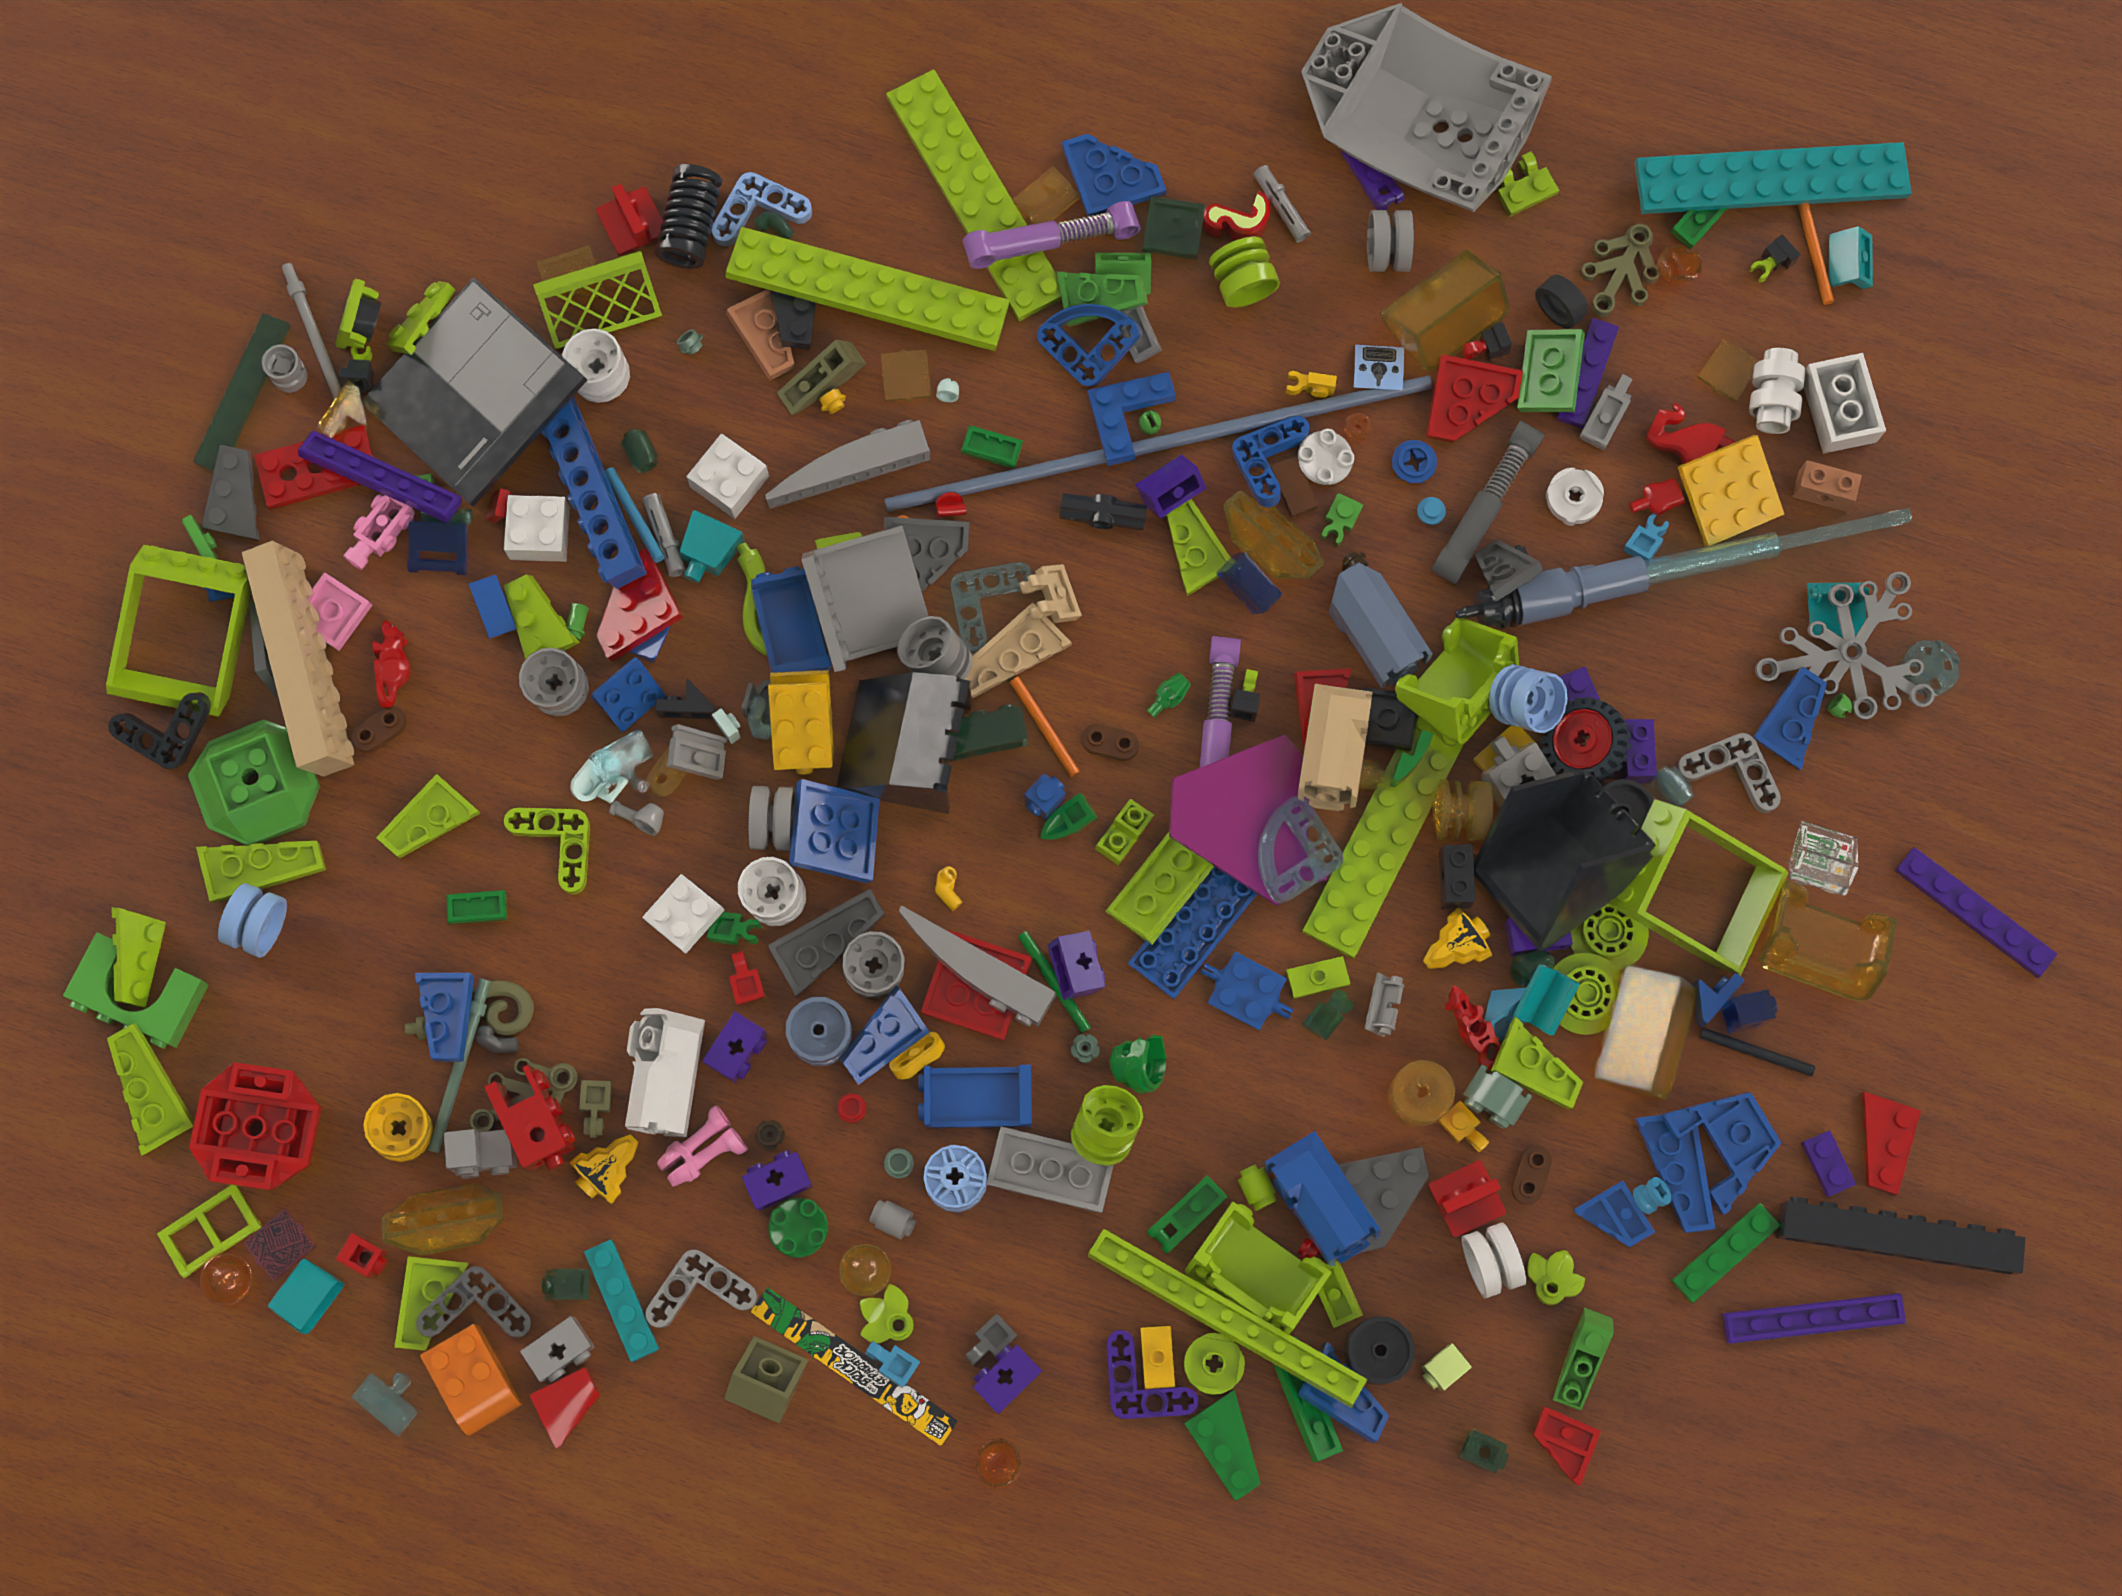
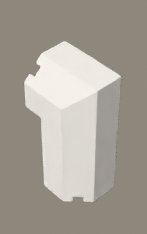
(664, 1071)

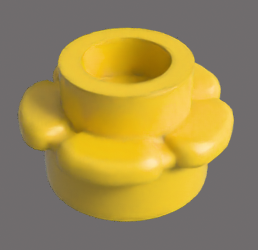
(832, 401)

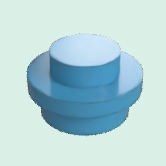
(1431, 511)

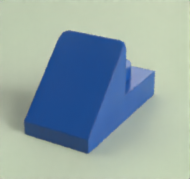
(1709, 1002)

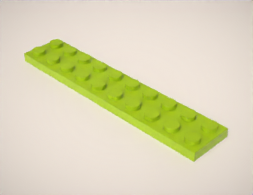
(972, 188)
(867, 289)
(1379, 847)

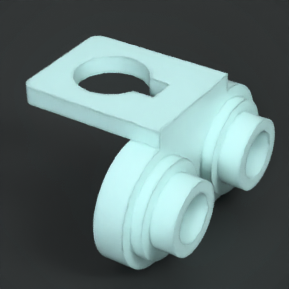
(587, 785)

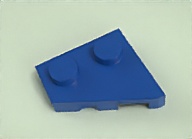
(1617, 1215)

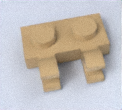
(1058, 594)

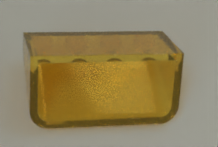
(1448, 309)
(1646, 1032)

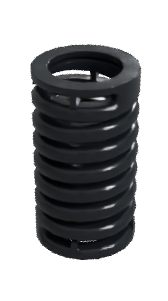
(686, 202)

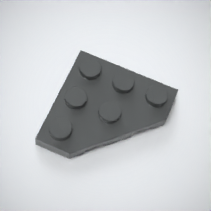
(932, 544)
(1387, 1188)

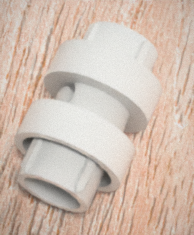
(1777, 382)

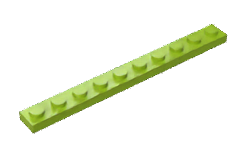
(1228, 1318)

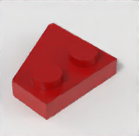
(1566, 1442)

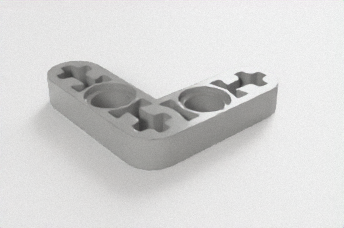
(1741, 762)
(691, 1279)

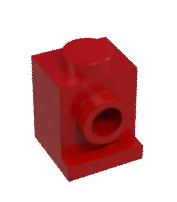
(352, 1254)

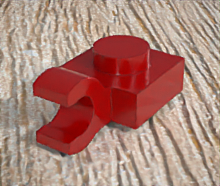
(746, 983)

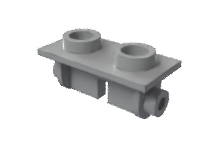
(1381, 1016)

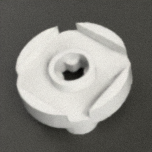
(1580, 481)

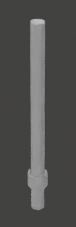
(297, 292)

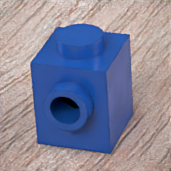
(1044, 796)

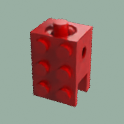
(534, 1123)

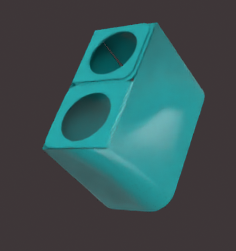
(305, 1296)

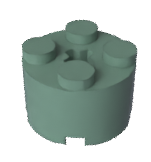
(1497, 1097)

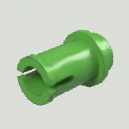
(577, 620)

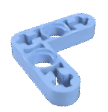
(751, 199)

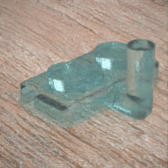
(621, 758)
(386, 1402)

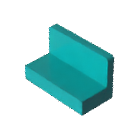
(1851, 258)
(1546, 999)

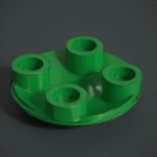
(798, 1227)

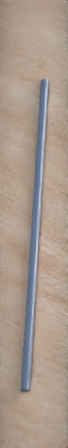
(1157, 444)

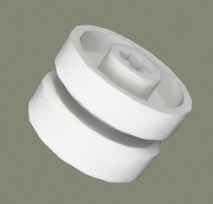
(1493, 1260)

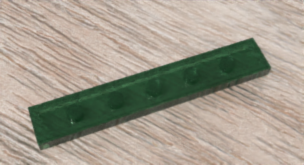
(241, 391)

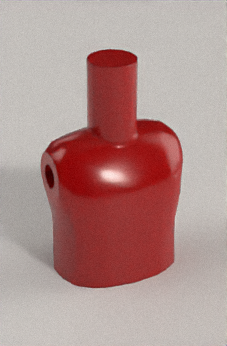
(1659, 497)

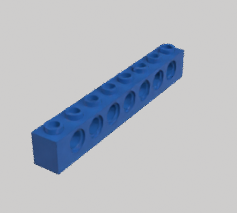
(627, 564)

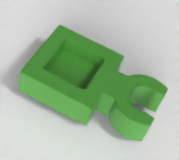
(1342, 516)

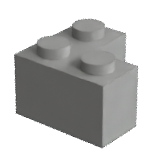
(476, 1152)

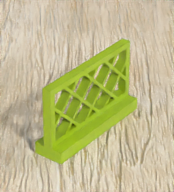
(592, 275)

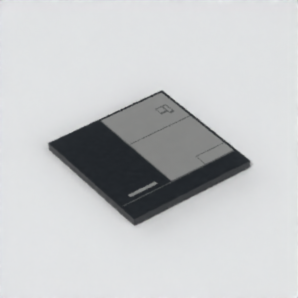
(474, 391)

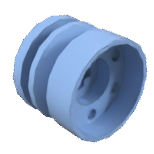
(1528, 698)
(967, 1191)

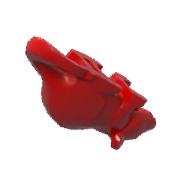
(391, 665)
(1471, 1026)

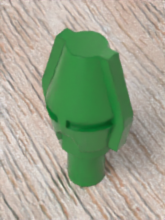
(1169, 694)

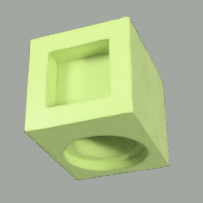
(1445, 1368)

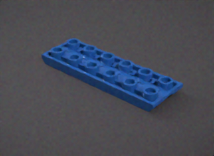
(1193, 933)

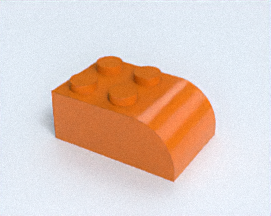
(471, 1379)

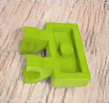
(1528, 191)

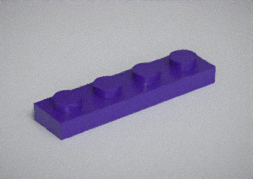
(1593, 362)

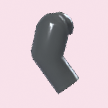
(493, 1044)

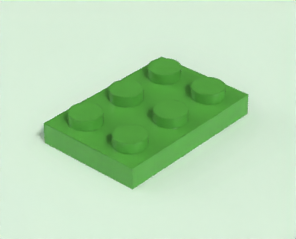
(1551, 370)

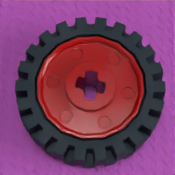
(1602, 751)

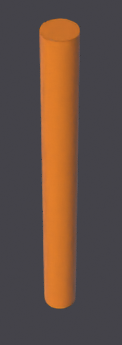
(1816, 254)
(1044, 727)

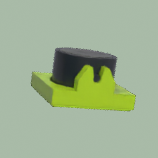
(358, 317)

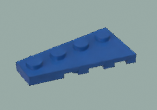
(1682, 1169)

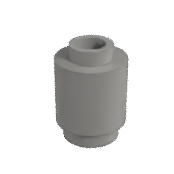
(892, 1219)

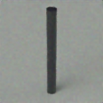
(1757, 1052)

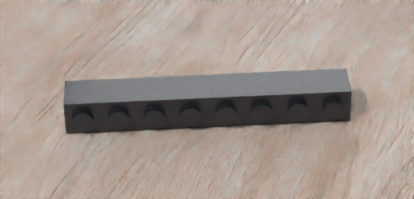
(1901, 1237)

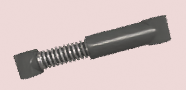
(1486, 504)

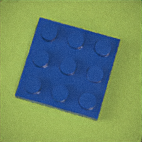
(834, 831)

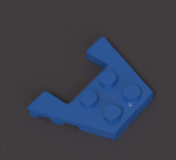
(1739, 1135)

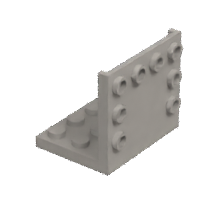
(864, 593)

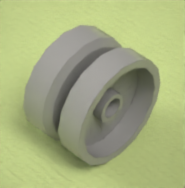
(1390, 242)
(771, 818)

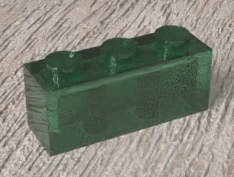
(990, 732)

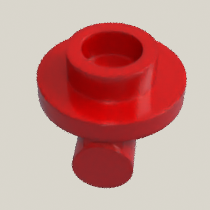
(950, 505)

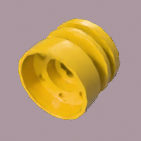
(381, 1123)

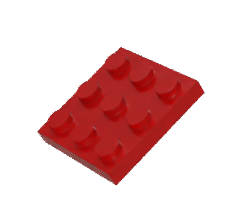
(961, 1005)

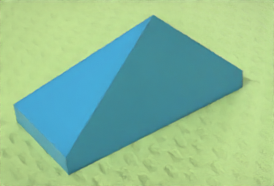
(1501, 1009)

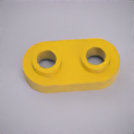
(917, 1056)

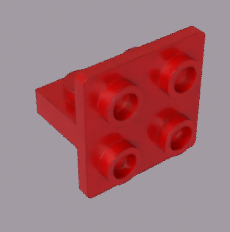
(630, 219)
(1467, 1198)

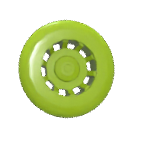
(1609, 932)
(1590, 993)

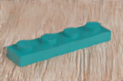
(621, 1300)

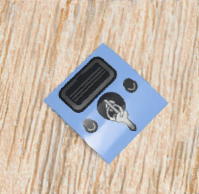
(1379, 367)

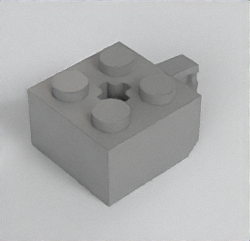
(1513, 765)

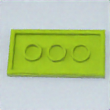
(1159, 889)

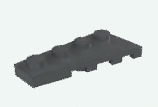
(820, 943)

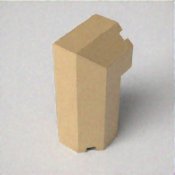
(1334, 747)

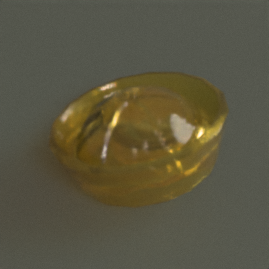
(865, 1269)

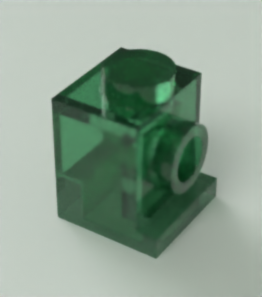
(1474, 1442)

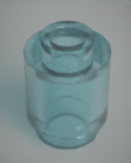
(1673, 786)

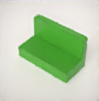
(1125, 264)

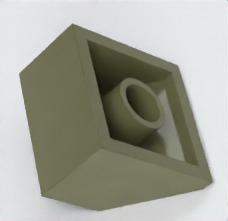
(766, 1379)

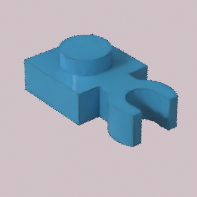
(1646, 541)

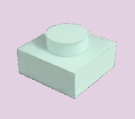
(727, 724)

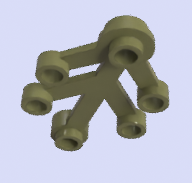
(1623, 266)
(525, 1090)

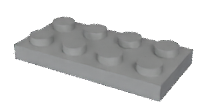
(1047, 1170)

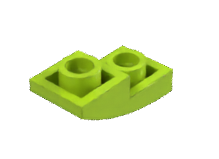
(1124, 832)

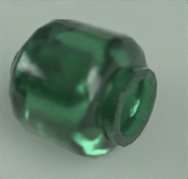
(1526, 963)

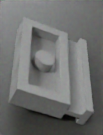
(697, 752)

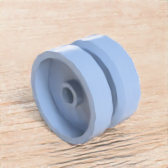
(252, 920)

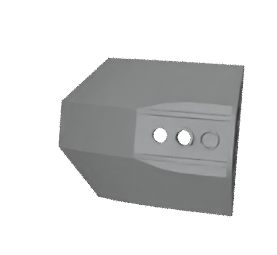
(1395, 76)

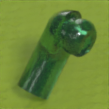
(776, 222)

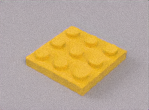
(1731, 490)

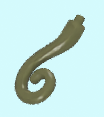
(496, 988)

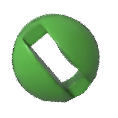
(1145, 425)
(1840, 705)

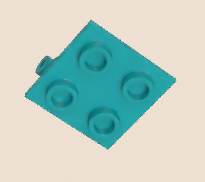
(1822, 610)

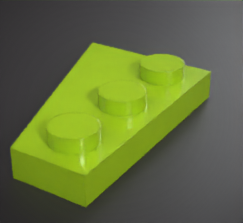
(416, 324)
(1195, 546)
(535, 618)
(426, 817)
(138, 948)
(1533, 1067)
(422, 1285)

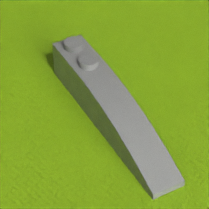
(854, 462)
(984, 973)

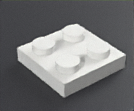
(683, 913)

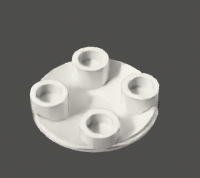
(1325, 457)

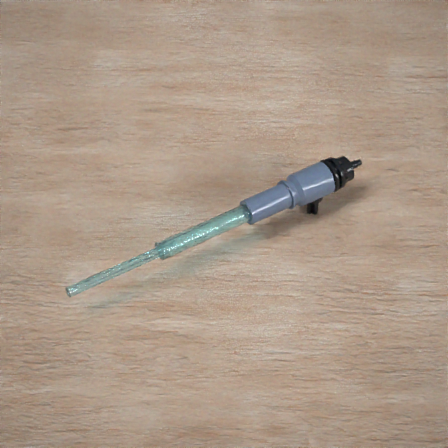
(1557, 592)

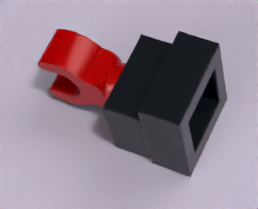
(1492, 341)

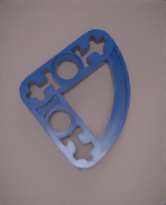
(1094, 358)

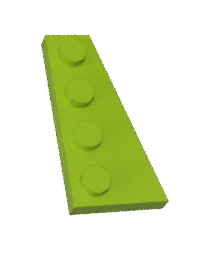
(257, 865)
(151, 1097)

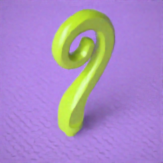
(751, 565)

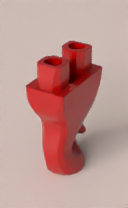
(1687, 442)

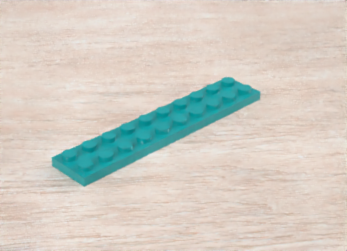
(1772, 177)

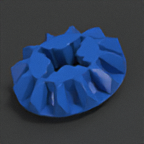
(1420, 451)

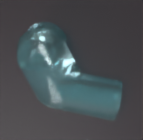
(755, 716)

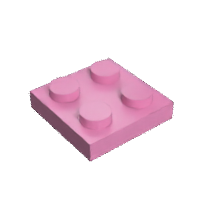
(338, 610)

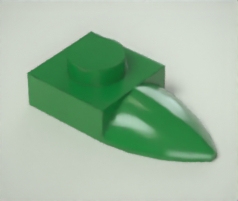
(1069, 818)

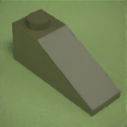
(821, 375)

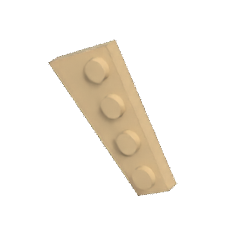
(1014, 650)

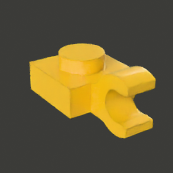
(1317, 384)
(1461, 1124)

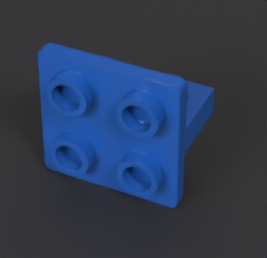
(628, 694)

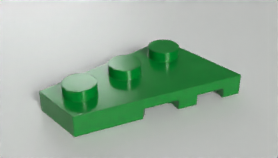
(1225, 1444)

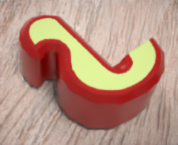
(1237, 223)

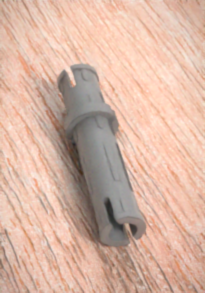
(1264, 178)
(664, 535)

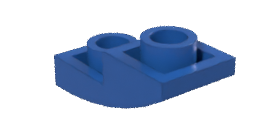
(492, 606)

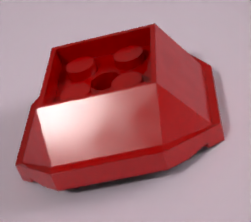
(224, 1122)

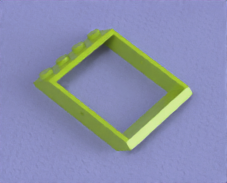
(189, 570)
(1665, 827)

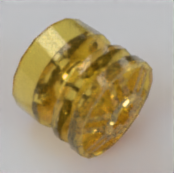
(1463, 810)
(1403, 1093)

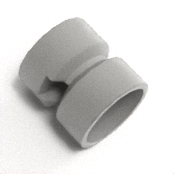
(284, 368)

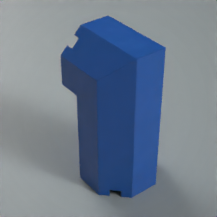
(1322, 1199)

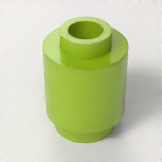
(1257, 1187)

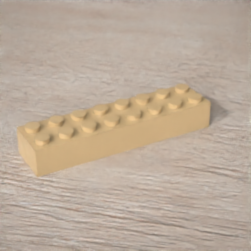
(298, 659)

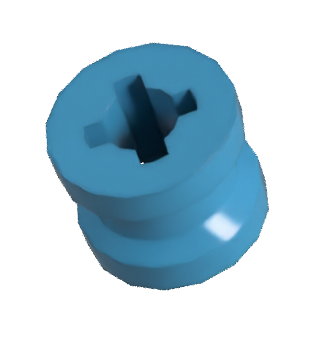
(1652, 1195)

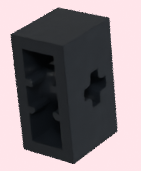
(1457, 876)

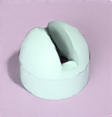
(947, 390)

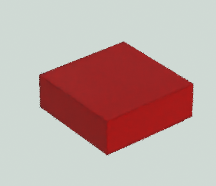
(498, 505)

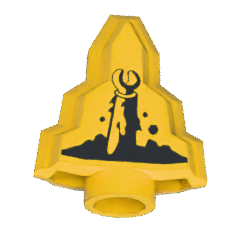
(1459, 942)
(605, 1168)

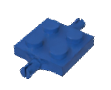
(1247, 991)

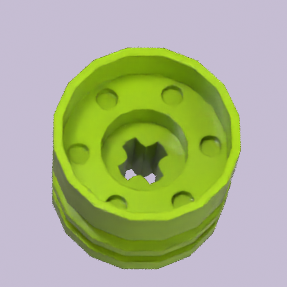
(1244, 272)
(1106, 1125)

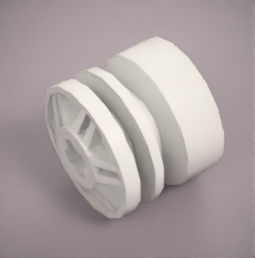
(601, 362)
(760, 879)

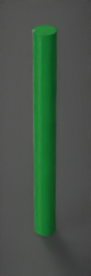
(1050, 976)

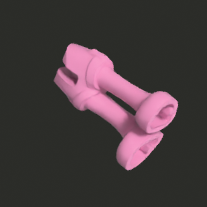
(683, 1151)

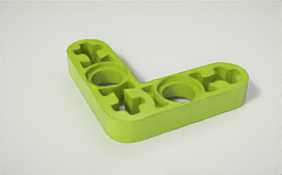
(568, 838)

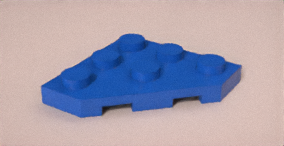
(1109, 174)

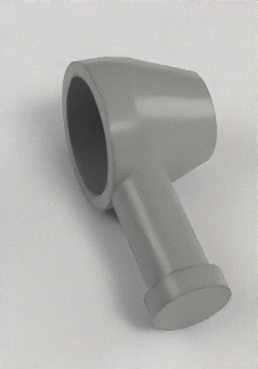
(647, 819)

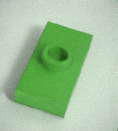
(203, 542)

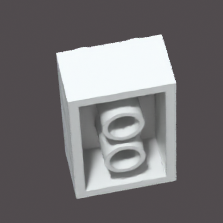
(1843, 403)

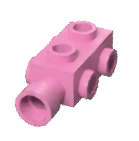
(378, 523)

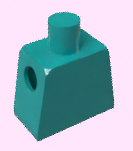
(708, 546)

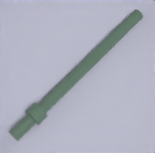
(477, 1010)

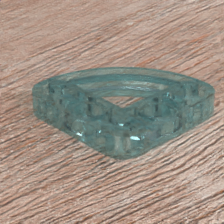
(1313, 861)

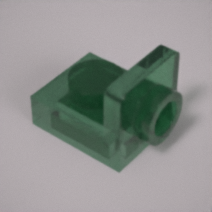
(566, 1284)

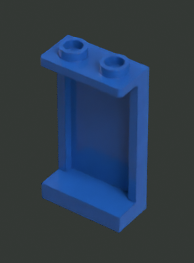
(789, 622)
(976, 1097)

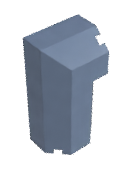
(1377, 625)

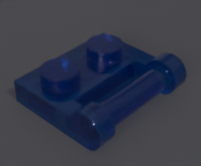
(438, 538)

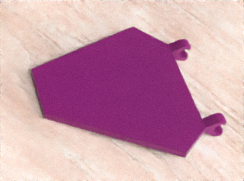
(1227, 804)

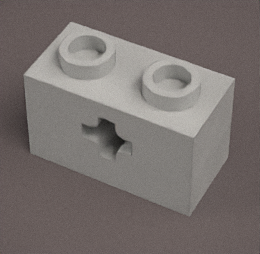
(540, 1352)

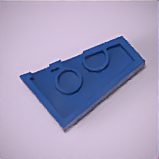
(1364, 1418)

